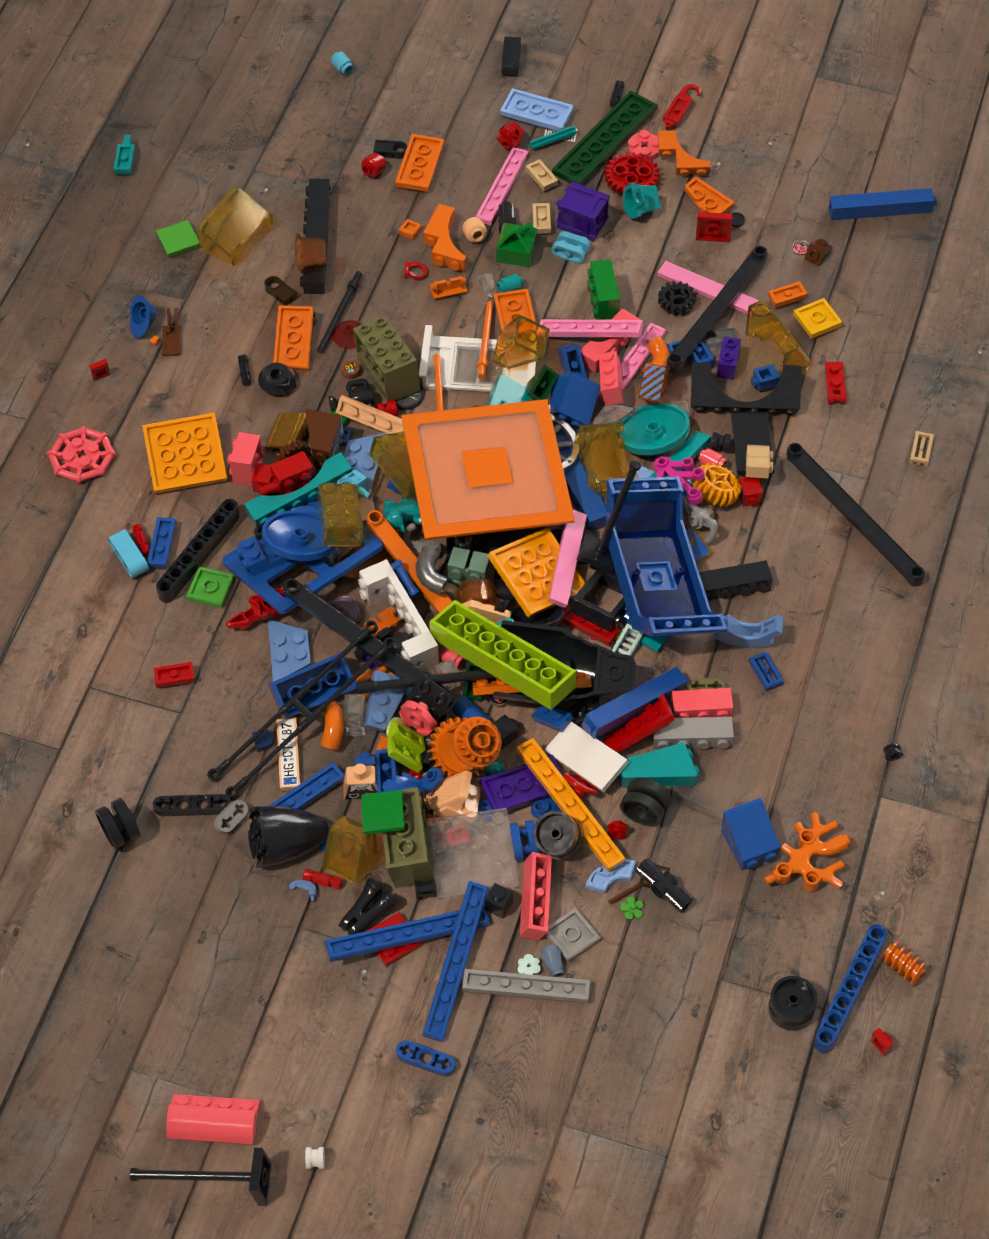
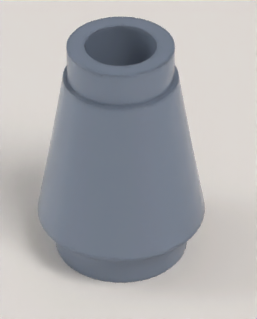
(552, 958)

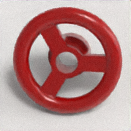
(580, 785)

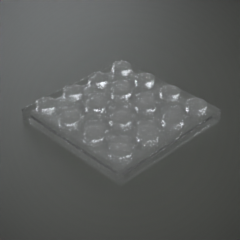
(472, 849)

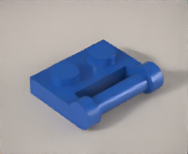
(404, 579)

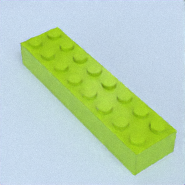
(503, 654)

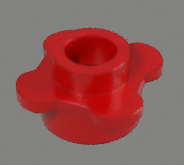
(617, 830)

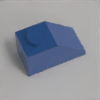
(571, 359)

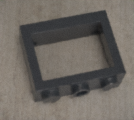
(593, 613)

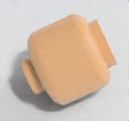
(474, 229)

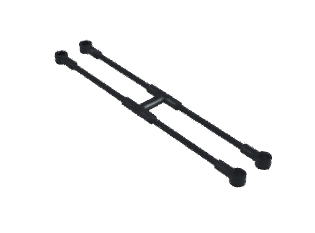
(295, 701)

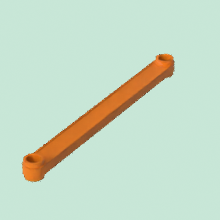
(399, 550)

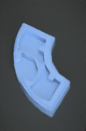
(602, 879)

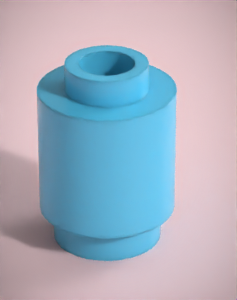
(342, 63)

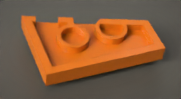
(707, 197)

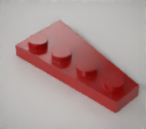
(638, 728)

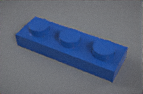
(161, 543)

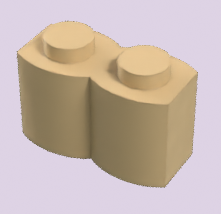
(759, 461)

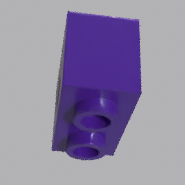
(728, 358)

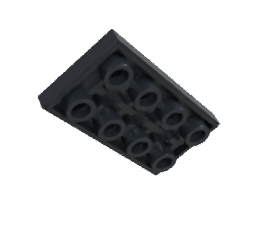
(749, 429)

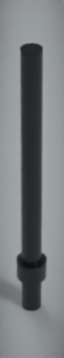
(351, 288)

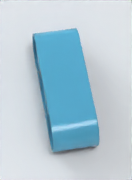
(128, 553)

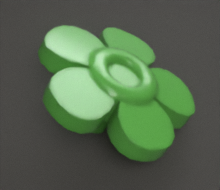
(631, 908)

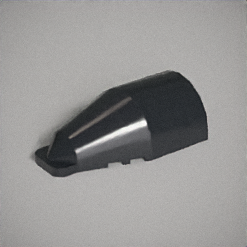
(607, 669)

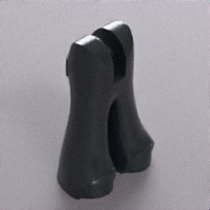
(370, 893)

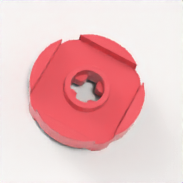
(644, 138)
(417, 715)

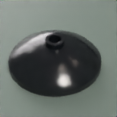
(549, 617)

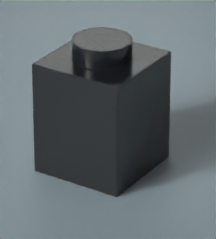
(508, 729)
(498, 900)

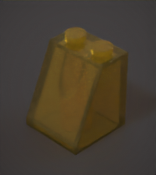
(520, 343)
(349, 850)

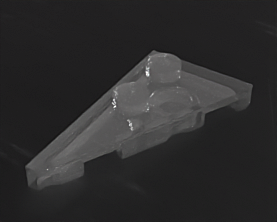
(613, 414)

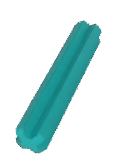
(553, 137)

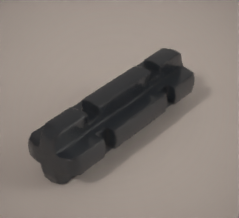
(617, 92)
(244, 370)

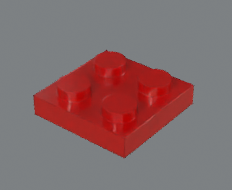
(713, 227)
(392, 955)

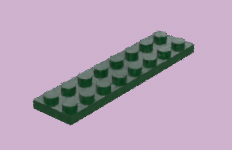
(604, 138)

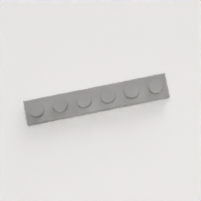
(526, 985)

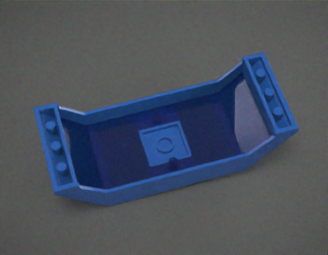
(657, 560)

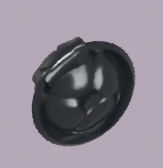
(277, 379)

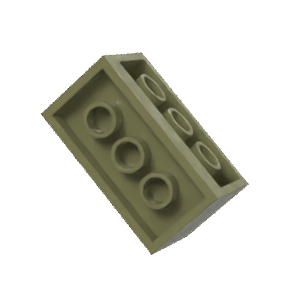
(386, 359)
(409, 850)

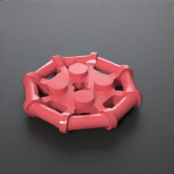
(79, 446)

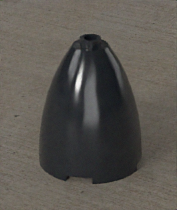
(284, 834)

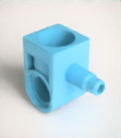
(360, 480)

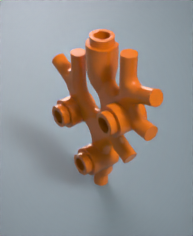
(811, 845)

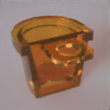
(309, 252)

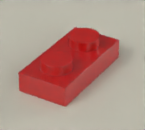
(174, 674)

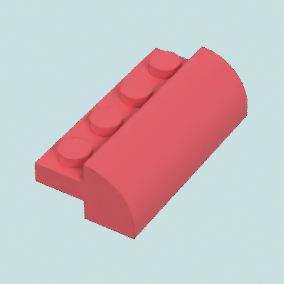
(212, 1119)

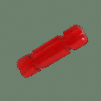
(141, 539)
(322, 878)

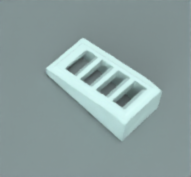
(628, 630)

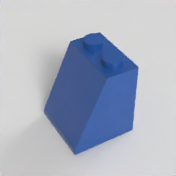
(574, 399)
(750, 834)

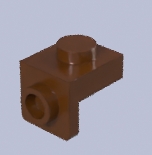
(817, 250)

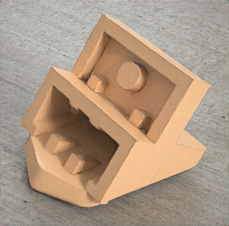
(454, 796)

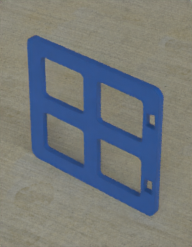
(326, 574)

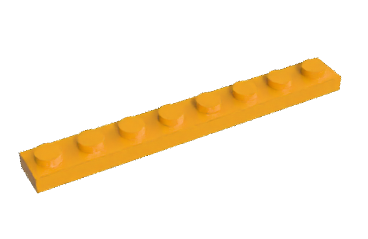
(570, 803)

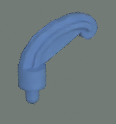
(306, 885)

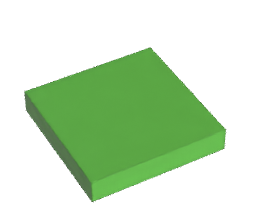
(178, 238)
(210, 587)

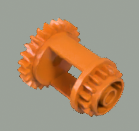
(465, 745)

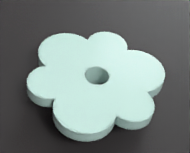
(528, 960)

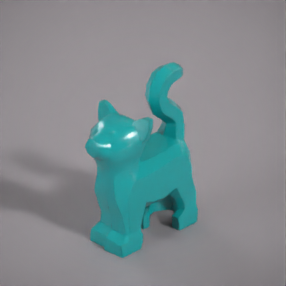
(402, 512)

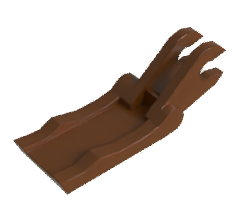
(171, 335)

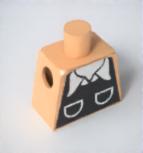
(359, 781)

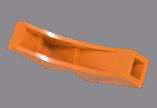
(437, 236)

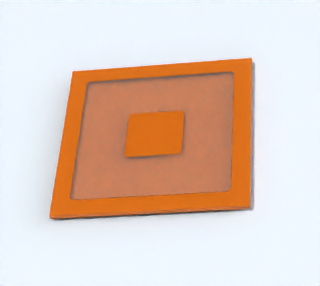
(487, 469)

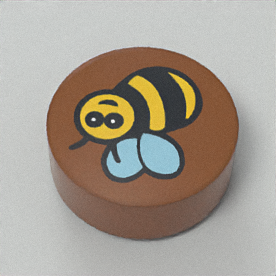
(350, 369)

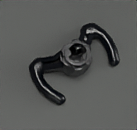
(502, 592)

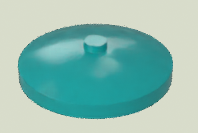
(655, 429)

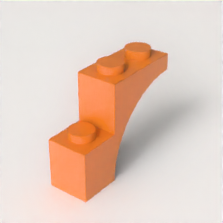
(684, 163)

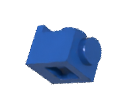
(765, 377)

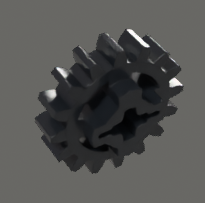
(676, 297)

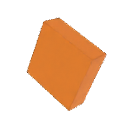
(410, 229)

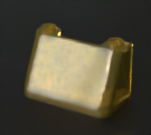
(231, 225)
(766, 325)
(602, 454)

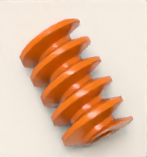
(904, 963)

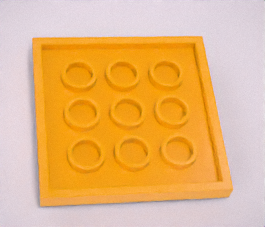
(184, 453)
(529, 569)

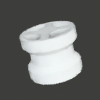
(314, 1158)

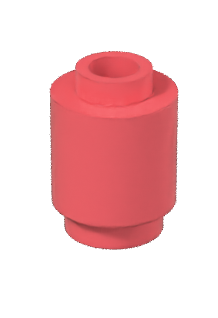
(711, 456)
(445, 654)

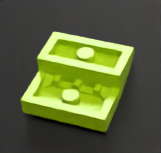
(405, 745)

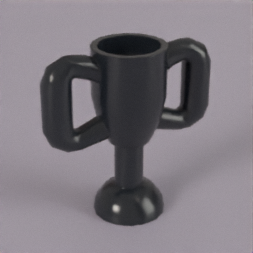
(363, 395)

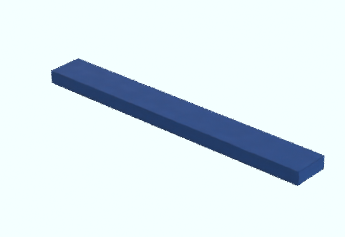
(396, 935)
(455, 961)

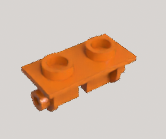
(452, 287)
(386, 619)

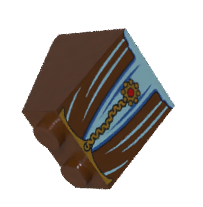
(325, 435)

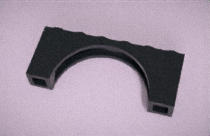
(707, 394)

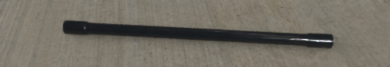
(374, 686)

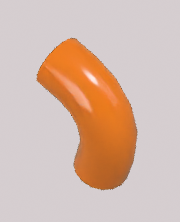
(658, 350)
(333, 727)

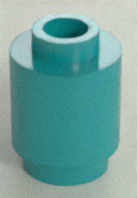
(510, 283)

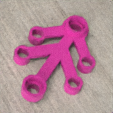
(664, 465)

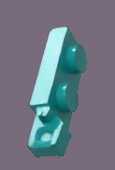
(124, 156)

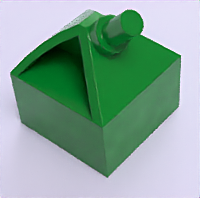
(516, 244)

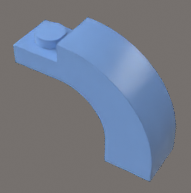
(750, 634)

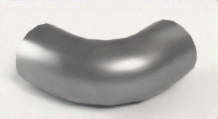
(426, 571)

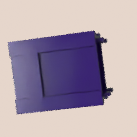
(582, 211)

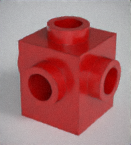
(510, 135)

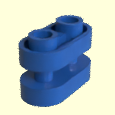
(516, 832)

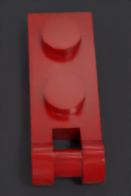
(835, 382)

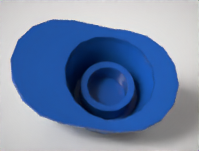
(142, 316)

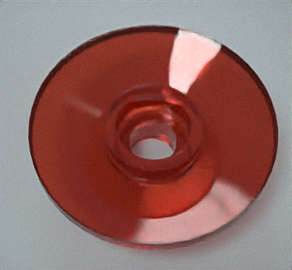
(344, 334)

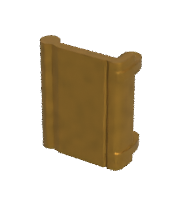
(286, 429)

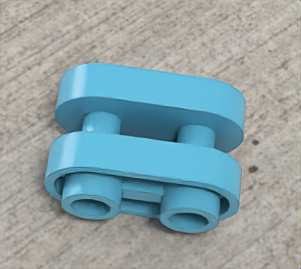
(571, 247)

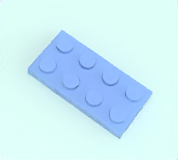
(536, 110)

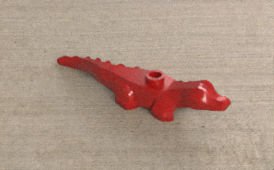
(259, 611)

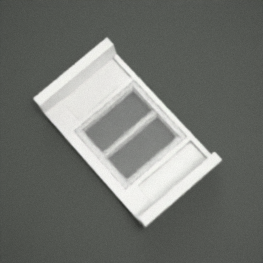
(459, 364)

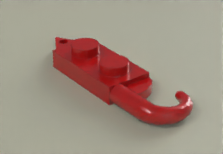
(679, 106)

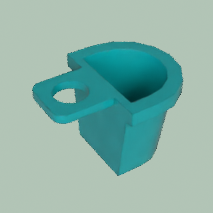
(640, 200)

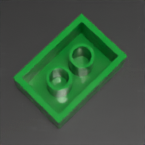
(603, 289)

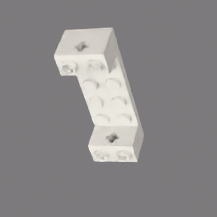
(381, 583)

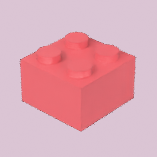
(244, 457)

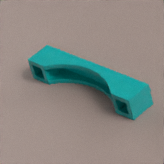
(264, 507)

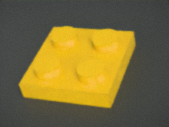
(817, 318)

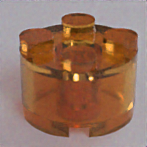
(478, 590)

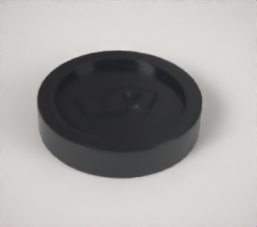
(737, 219)

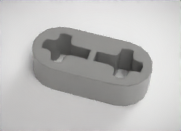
(228, 813)

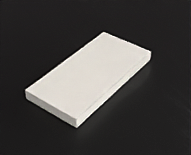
(586, 756)

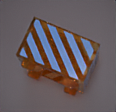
(653, 382)

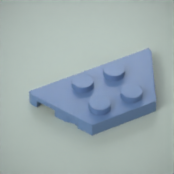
(358, 457)
(288, 649)

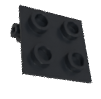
(432, 695)

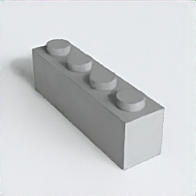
(696, 733)

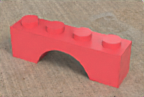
(592, 350)

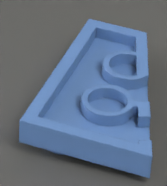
(382, 703)

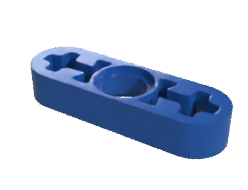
(409, 1058)

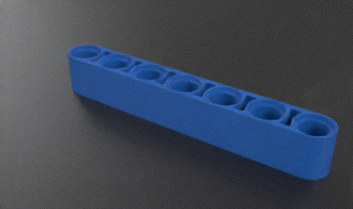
(848, 996)

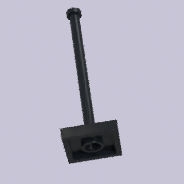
(596, 550)
(258, 1177)

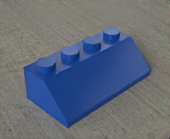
(320, 692)

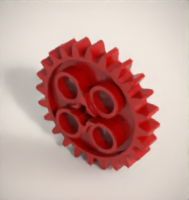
(631, 170)

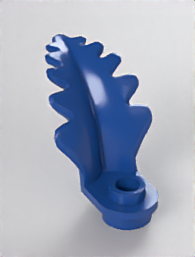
(432, 779)

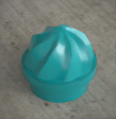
(495, 767)

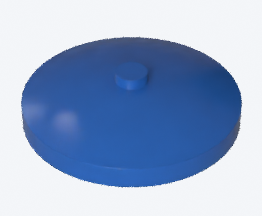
(295, 536)

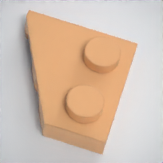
(487, 611)

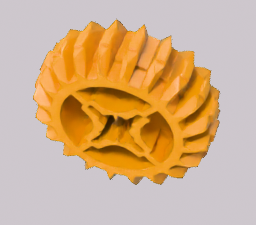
(718, 485)

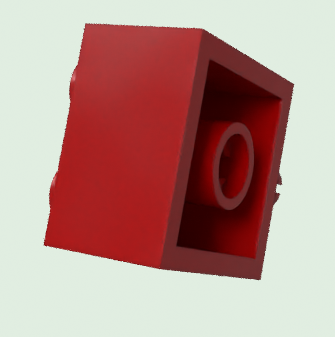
(289, 475)

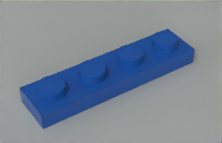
(312, 788)

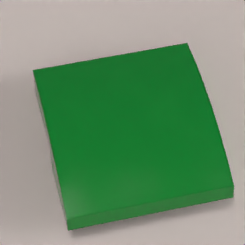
(383, 812)

